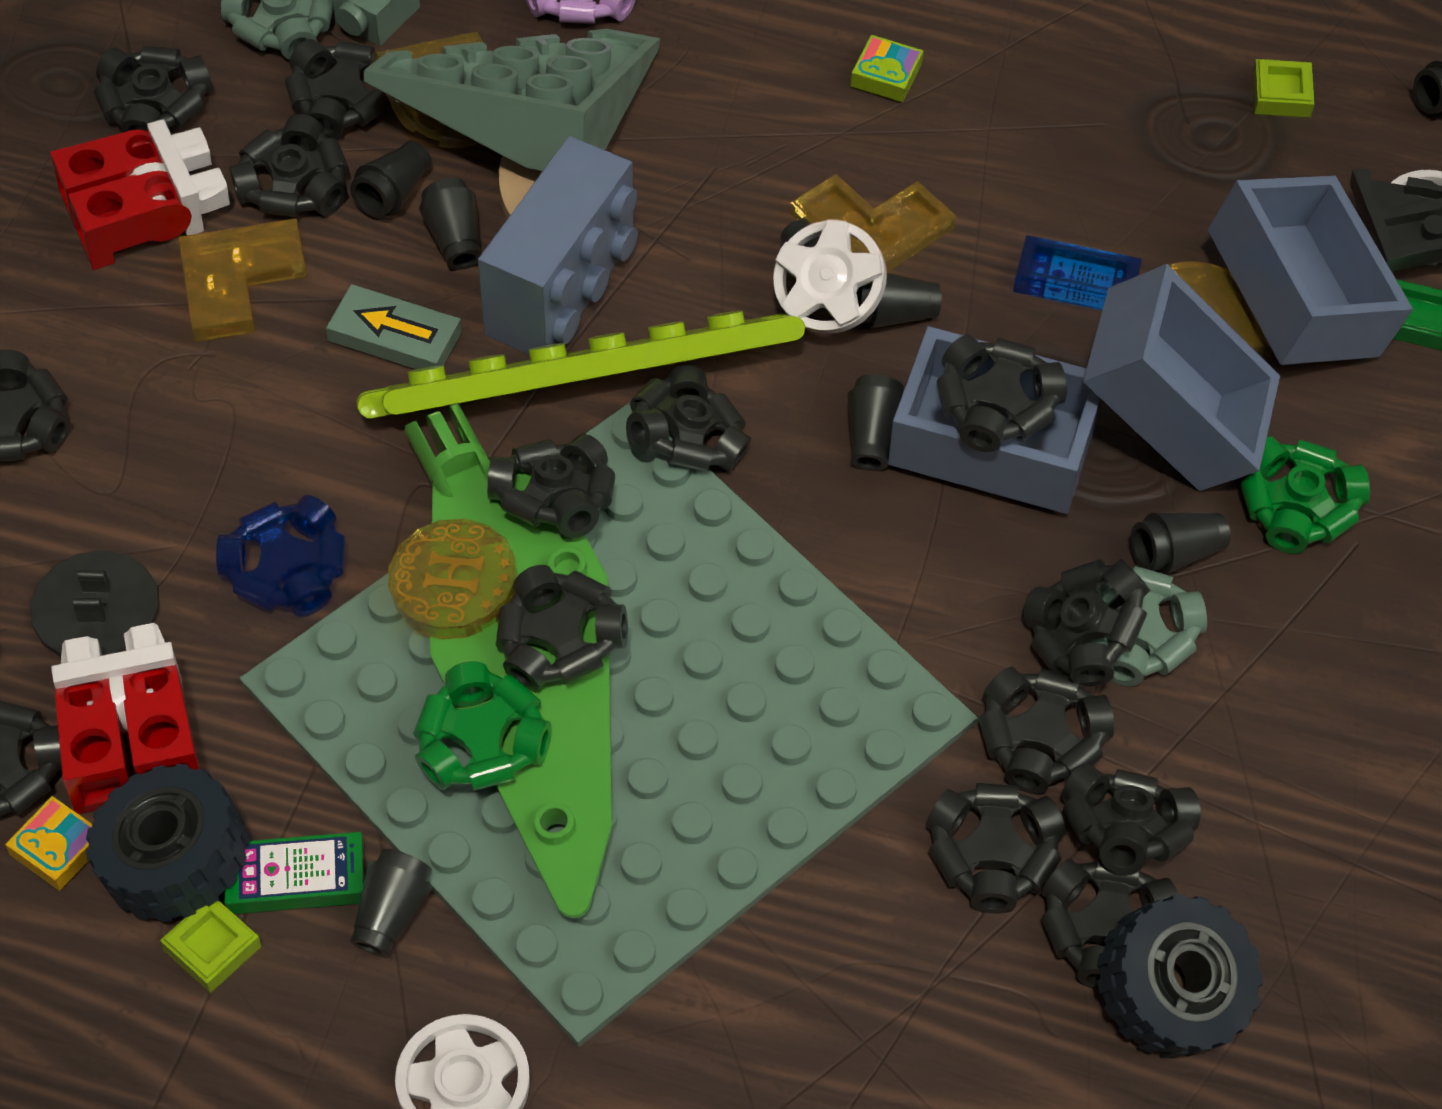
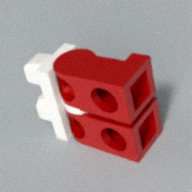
(137, 188)
(116, 695)

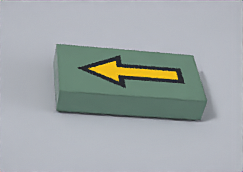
(393, 329)

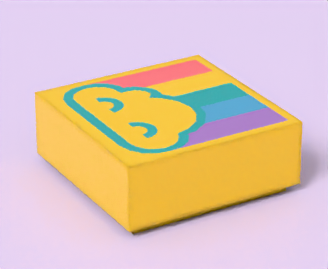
(52, 843)

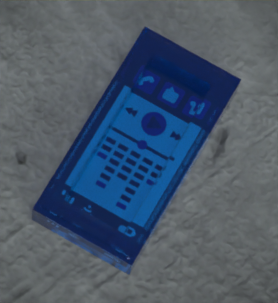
(1071, 272)

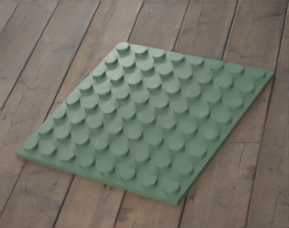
(742, 740)

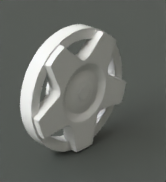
(829, 276)
(460, 1071)

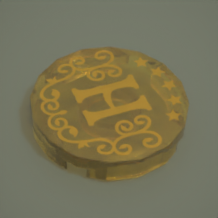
(452, 577)

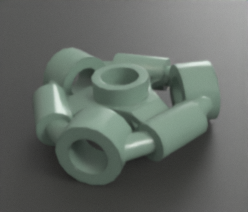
(291, 19)
(1165, 647)

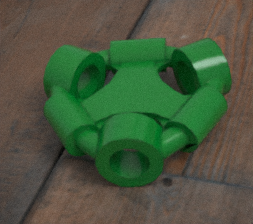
(1304, 495)
(479, 728)

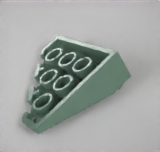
(526, 94)

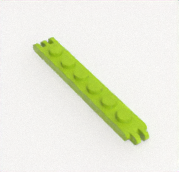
(553, 366)

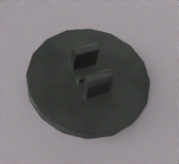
(93, 597)

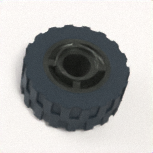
(167, 842)
(1217, 969)

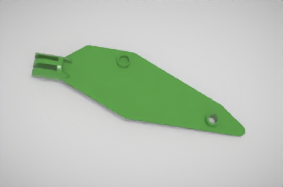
(575, 777)

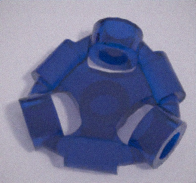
(300, 564)

